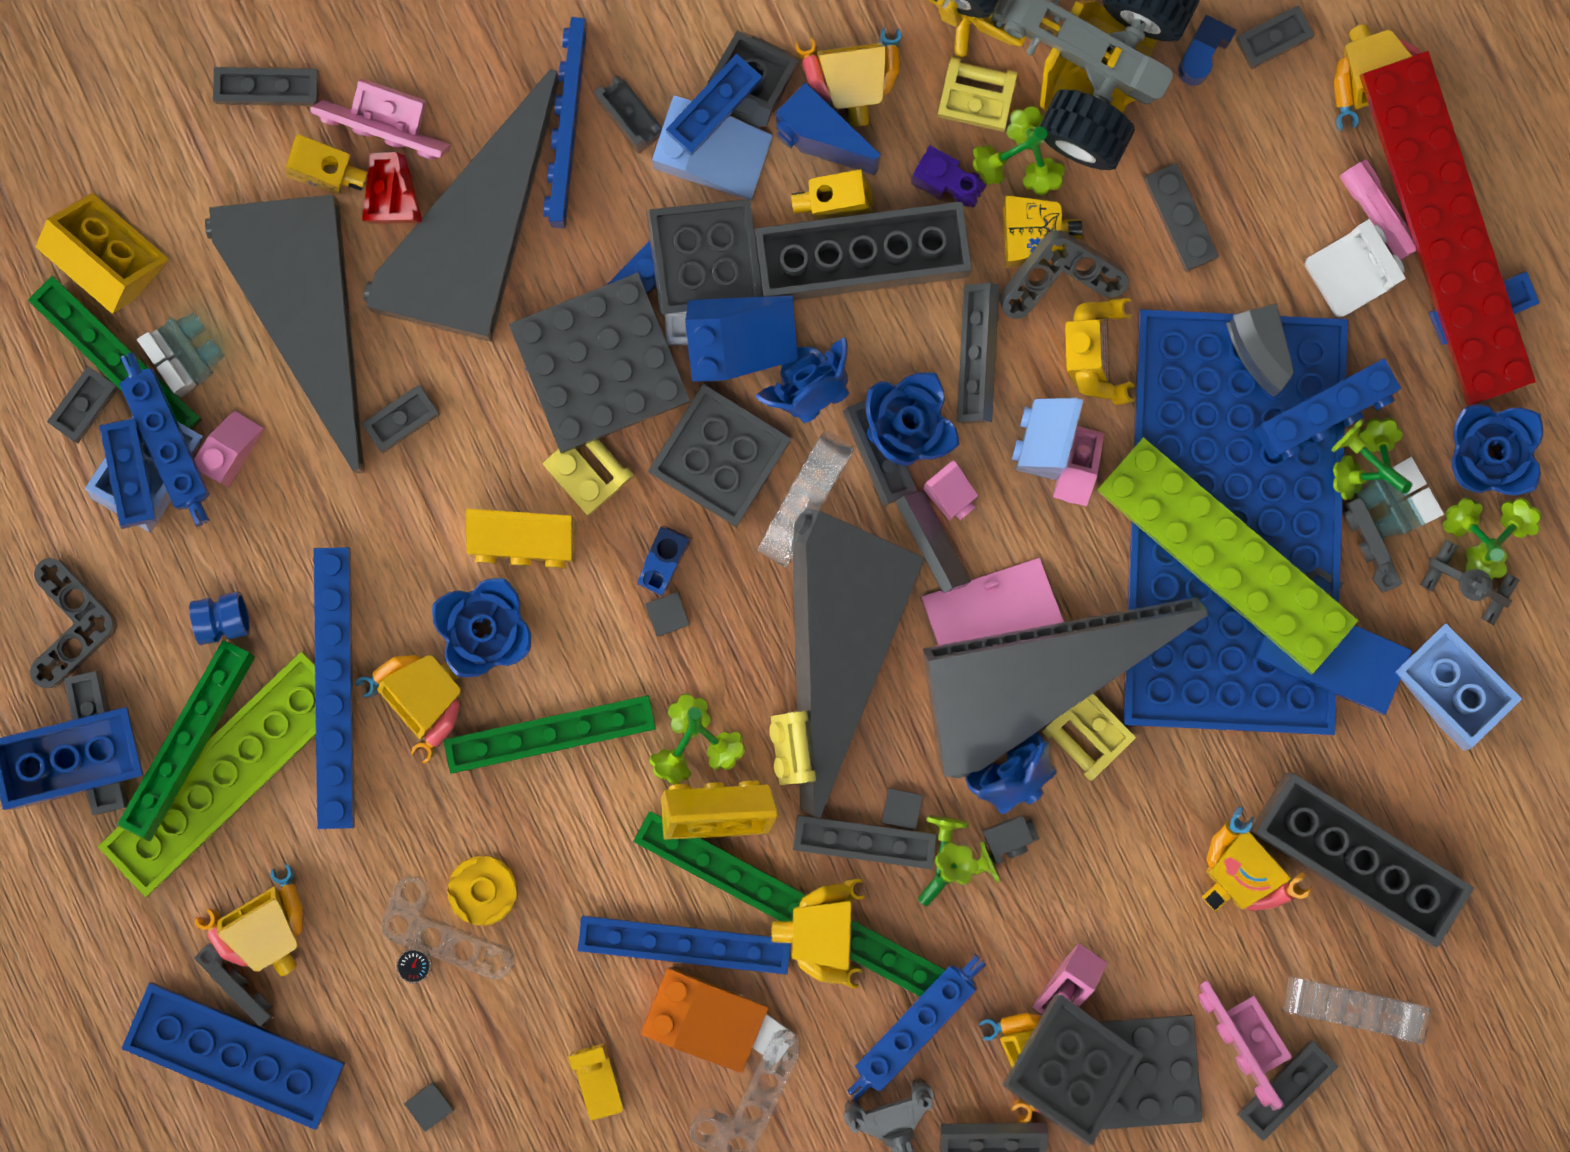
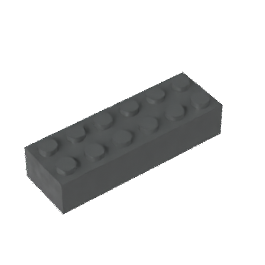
(864, 252)
(1361, 859)

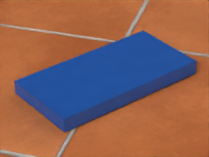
(1356, 670)

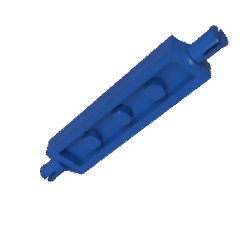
(164, 439)
(916, 1027)

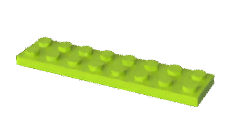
(1227, 556)
(225, 776)

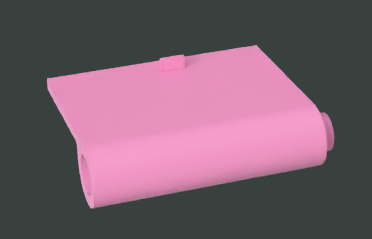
(994, 605)

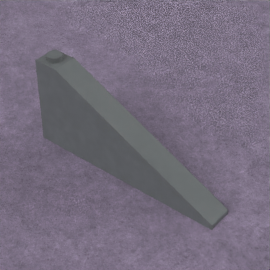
(460, 256)
(295, 279)
(845, 616)
(1012, 684)

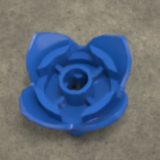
(810, 382)
(918, 401)
(1514, 432)
(456, 619)
(1016, 779)

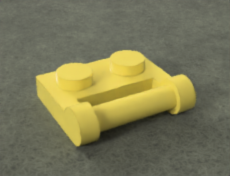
(974, 104)
(582, 481)
(1099, 727)
(791, 748)

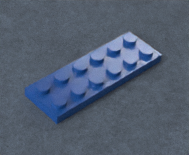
(233, 1055)

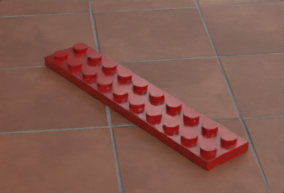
(1447, 228)

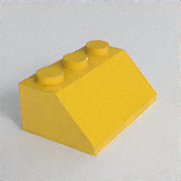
(100, 252)
(520, 537)
(717, 810)

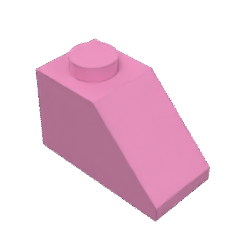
(228, 448)
(1082, 467)
(951, 492)
(1073, 979)

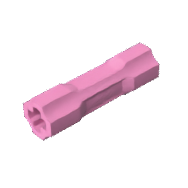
(1367, 190)

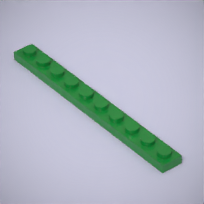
(779, 901)

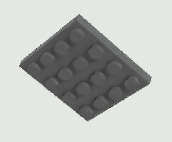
(599, 363)

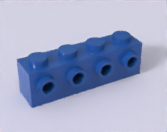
(1328, 408)

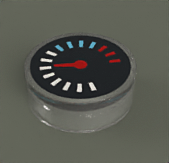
(413, 966)

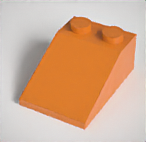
(704, 1020)

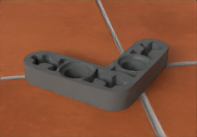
(1065, 262)
(81, 617)

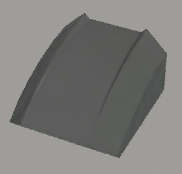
(772, 64)
(1262, 347)

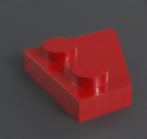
(390, 191)

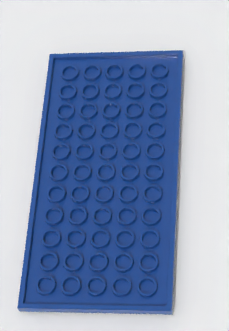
(1202, 415)

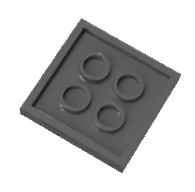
(703, 253)
(719, 455)
(1072, 1069)
(1166, 1079)

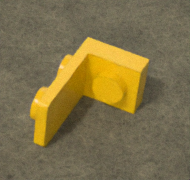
(596, 1081)

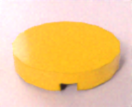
(482, 890)

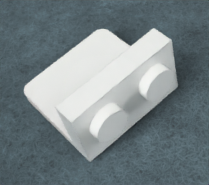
(1355, 269)

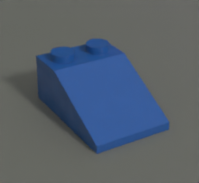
(821, 132)
(739, 336)

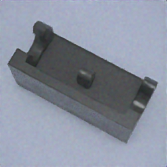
(628, 114)

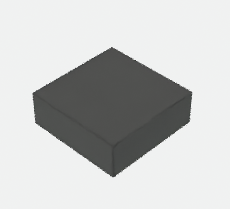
(667, 614)
(901, 808)
(429, 1106)

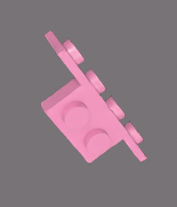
(385, 114)
(1253, 1039)

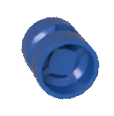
(219, 618)

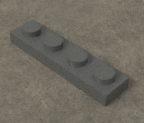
(978, 353)
(87, 698)
(865, 842)

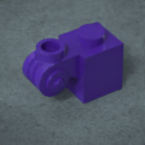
(940, 174)

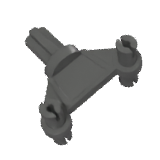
(1473, 583)
(892, 1121)

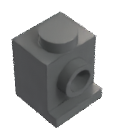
(1010, 838)

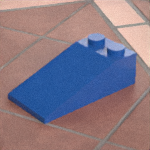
(67, 759)

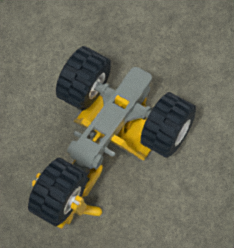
(1094, 65)

